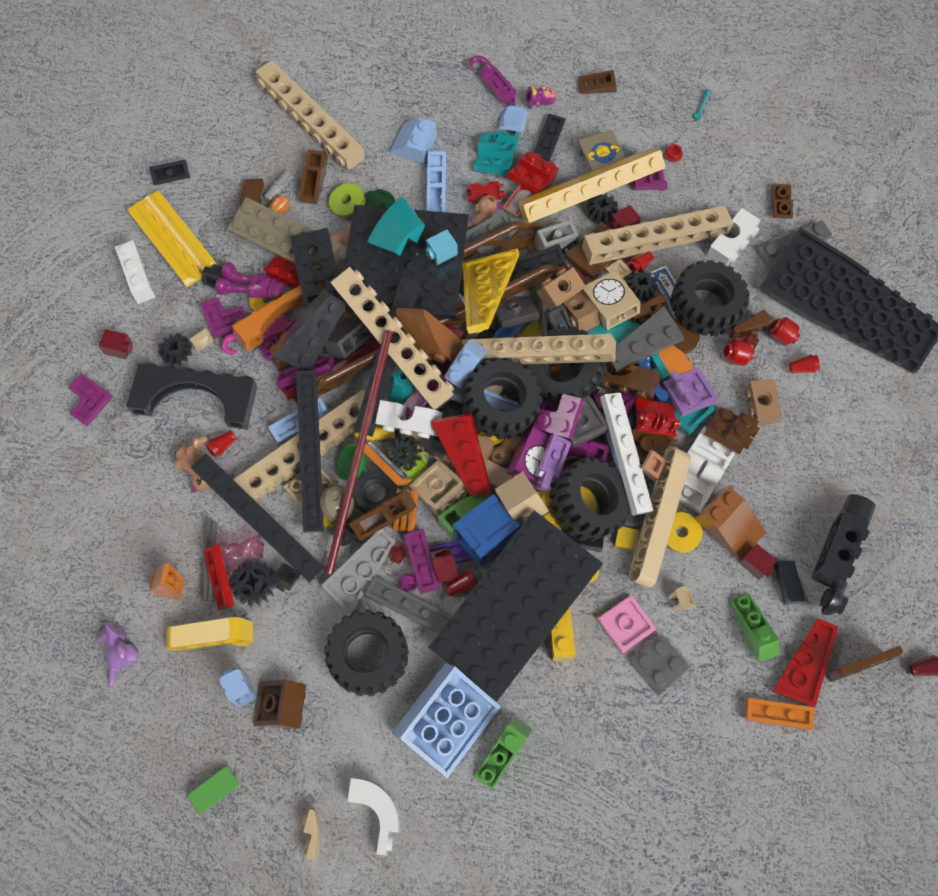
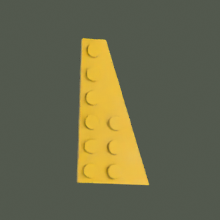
(484, 287)

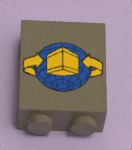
(600, 149)

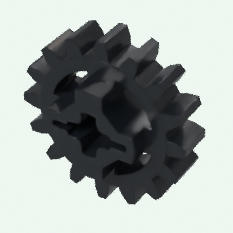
(245, 584)

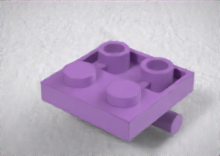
(689, 391)

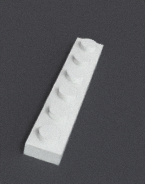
(626, 454)

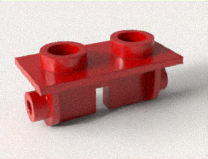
(478, 191)

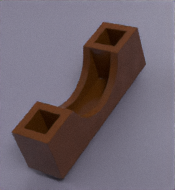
(640, 382)

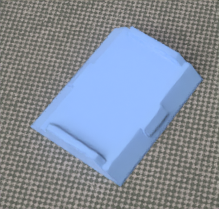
(513, 118)

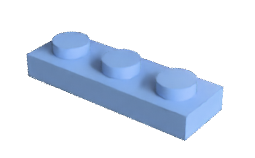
(288, 426)

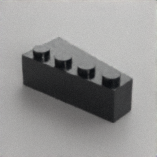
(309, 333)

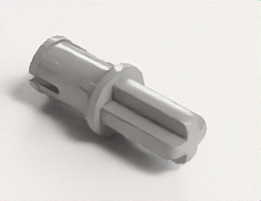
(278, 186)

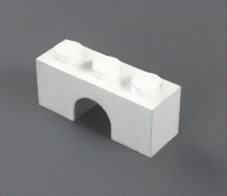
(726, 249)
(134, 272)
(393, 417)

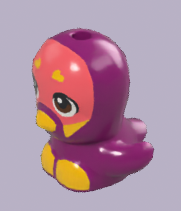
(539, 96)

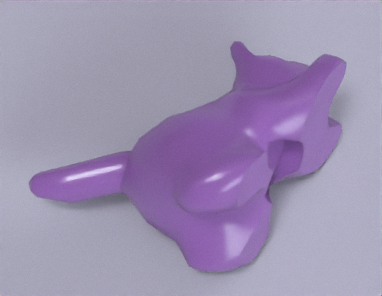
(117, 651)

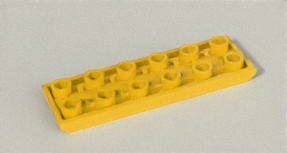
(171, 237)

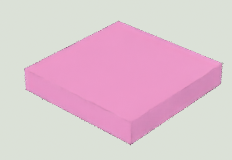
(626, 624)

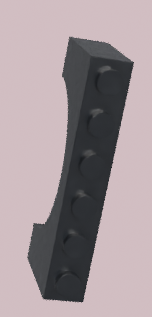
(156, 382)

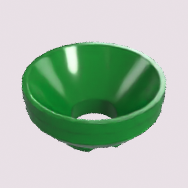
(345, 461)

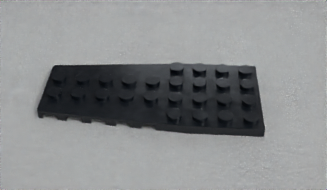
(850, 302)

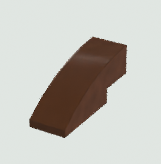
(313, 176)
(383, 514)

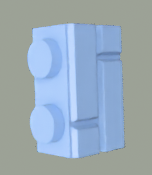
(465, 362)
(237, 687)

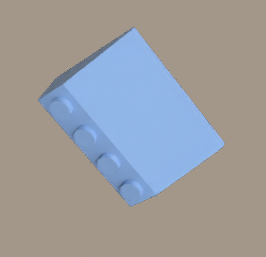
(446, 719)

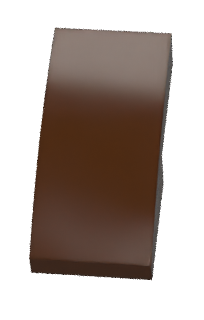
(252, 189)
(781, 201)
(650, 307)

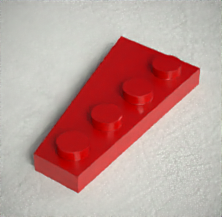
(463, 447)
(807, 668)

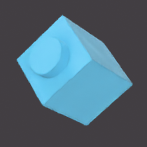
(441, 247)

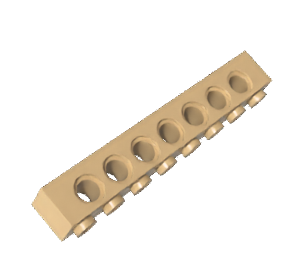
(310, 115)
(656, 234)
(343, 285)
(550, 349)
(290, 449)

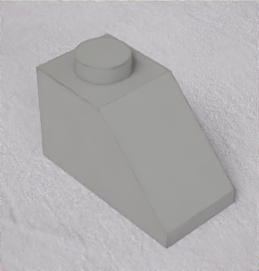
(554, 235)

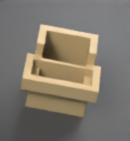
(520, 497)

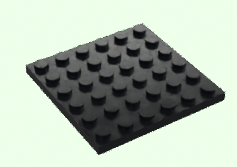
(384, 269)

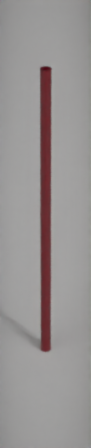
(358, 452)

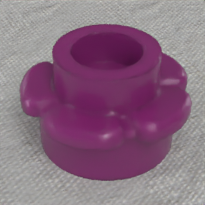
(407, 582)

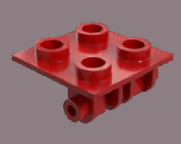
(283, 271)
(656, 417)

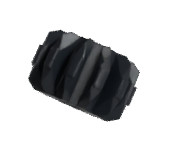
(601, 208)
(642, 285)
(172, 356)
(398, 454)

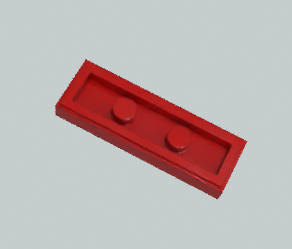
(218, 577)

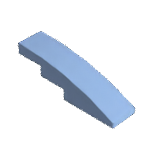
(436, 181)

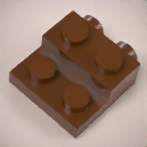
(732, 430)
(647, 441)

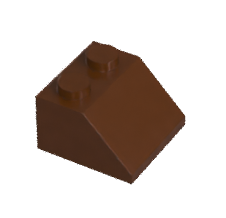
(280, 704)

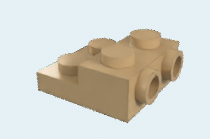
(439, 488)

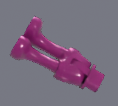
(259, 284)

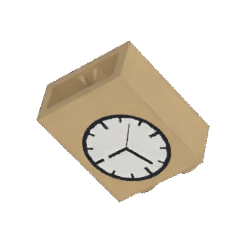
(612, 299)

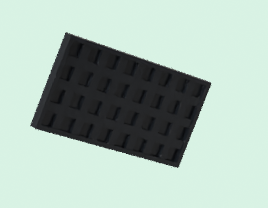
(515, 605)

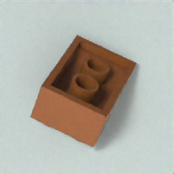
(429, 334)
(731, 522)

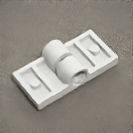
(705, 470)

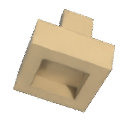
(685, 599)

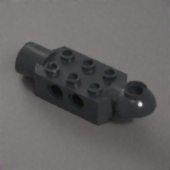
(841, 550)

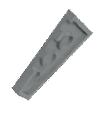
(356, 574)

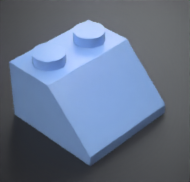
(415, 140)

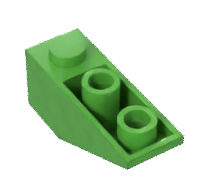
(458, 511)
(755, 628)
(503, 753)

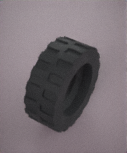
(364, 481)

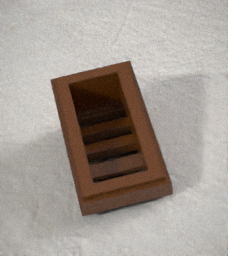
(598, 88)
(755, 324)

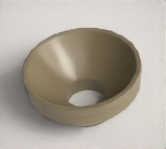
(331, 503)

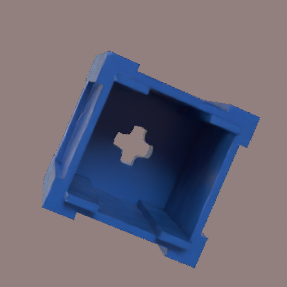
(486, 530)

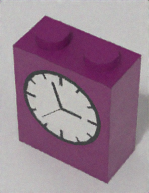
(529, 455)

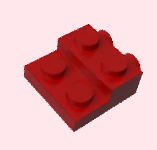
(533, 172)

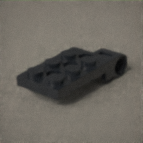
(305, 262)

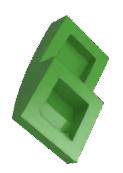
(213, 790)

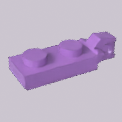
(552, 461)

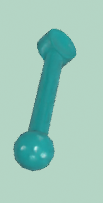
(697, 116)

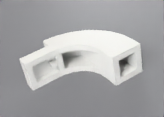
(373, 796)

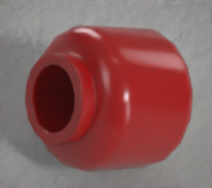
(785, 331)
(738, 352)

